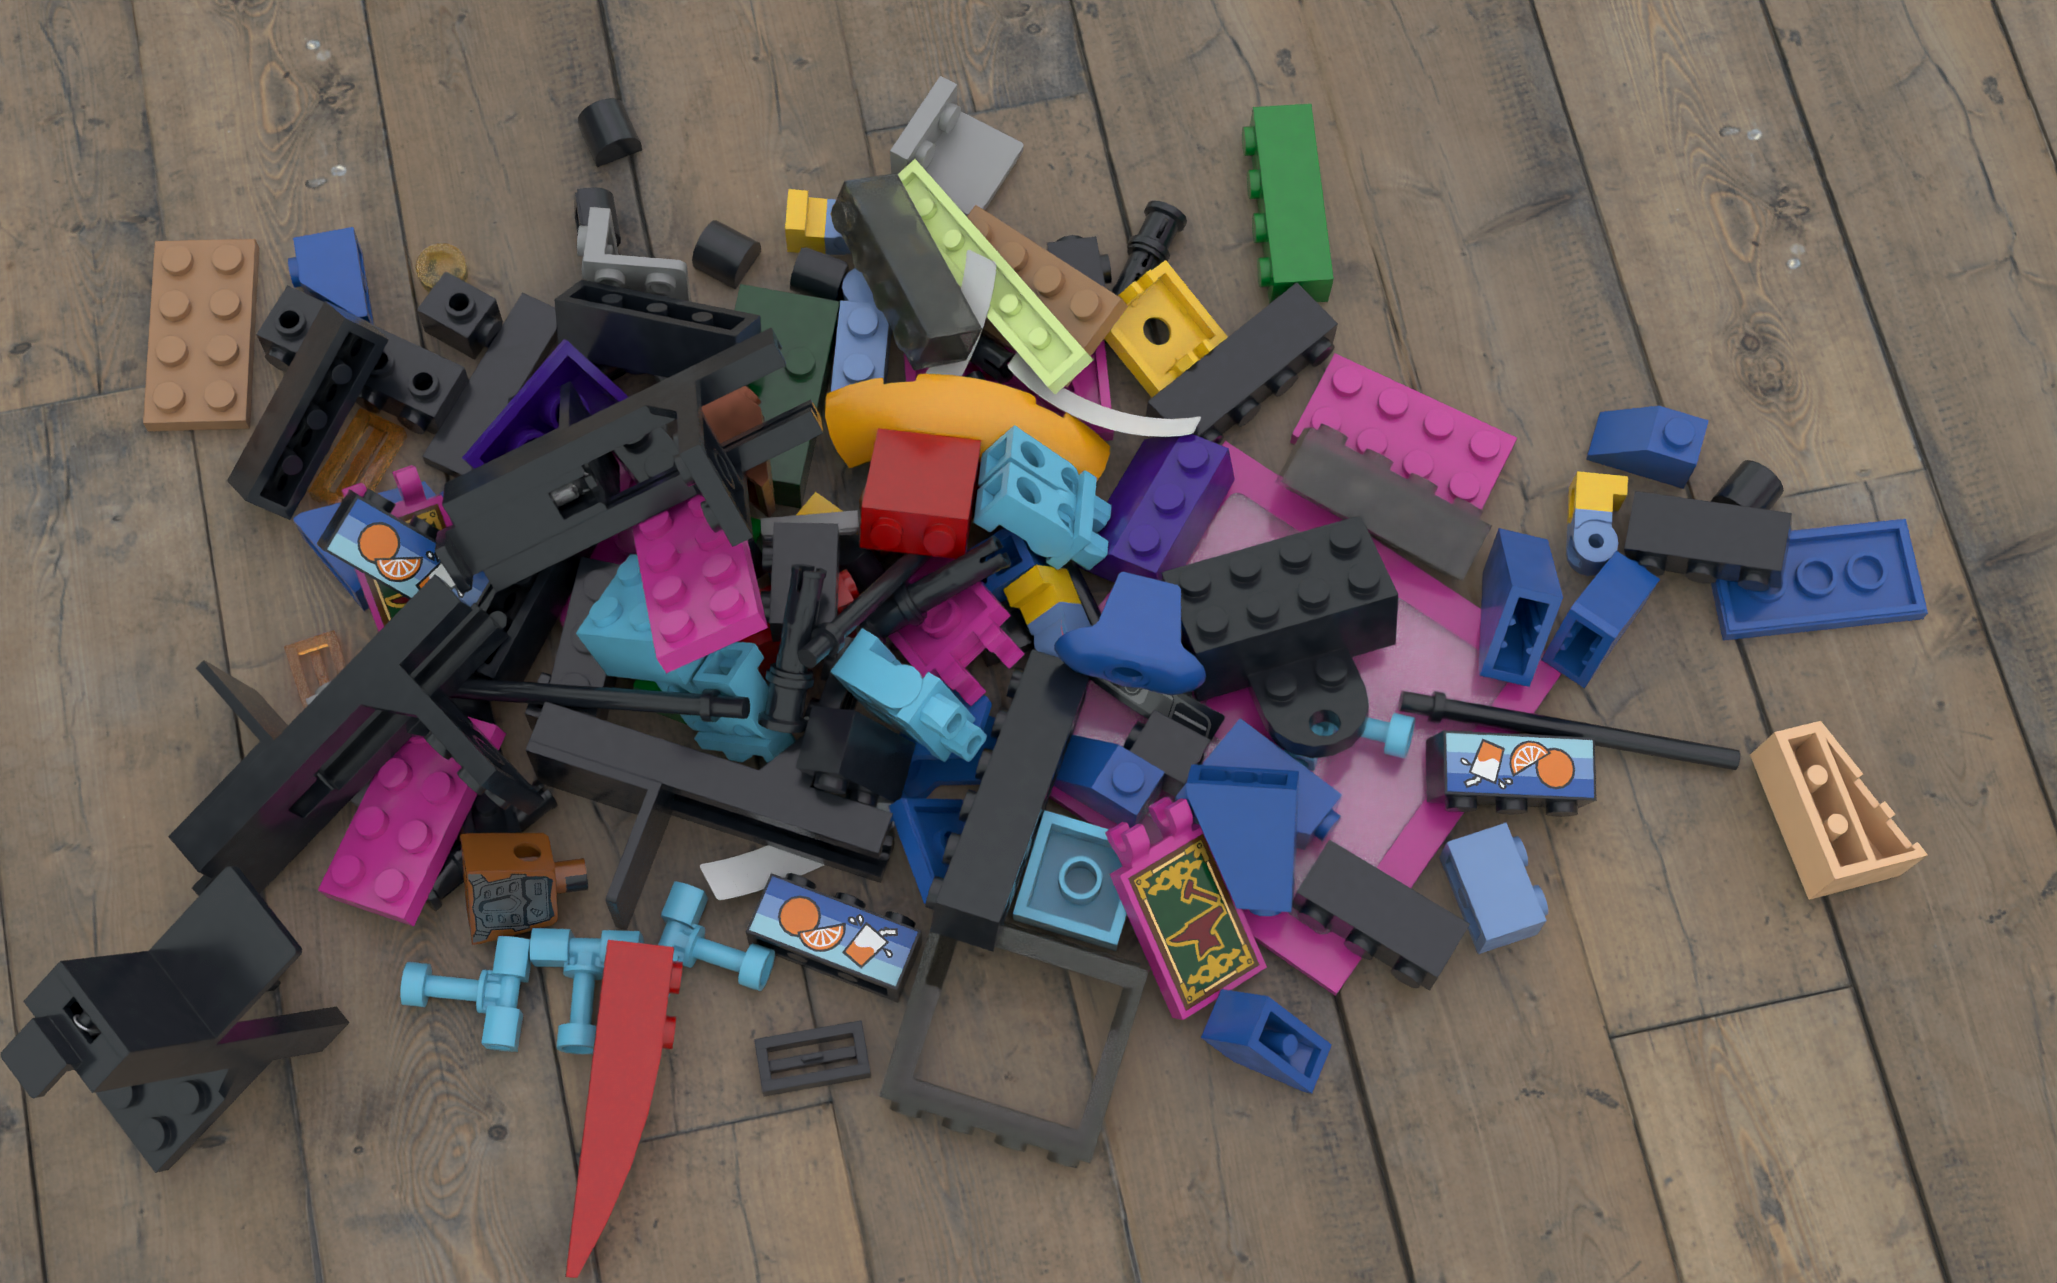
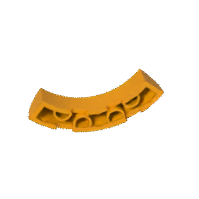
(954, 409)

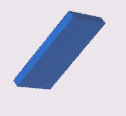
(1830, 582)

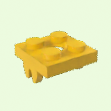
(1191, 329)

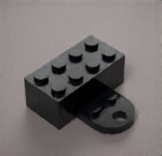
(1287, 629)

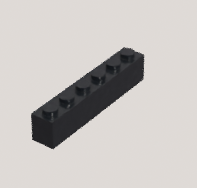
(1009, 803)

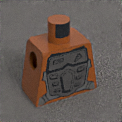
(514, 883)

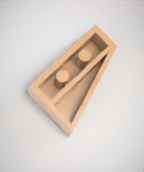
(1828, 814)

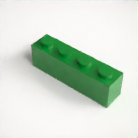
(1288, 200)

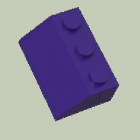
(537, 404)
(1164, 505)

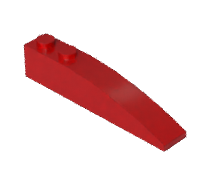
(622, 1081)

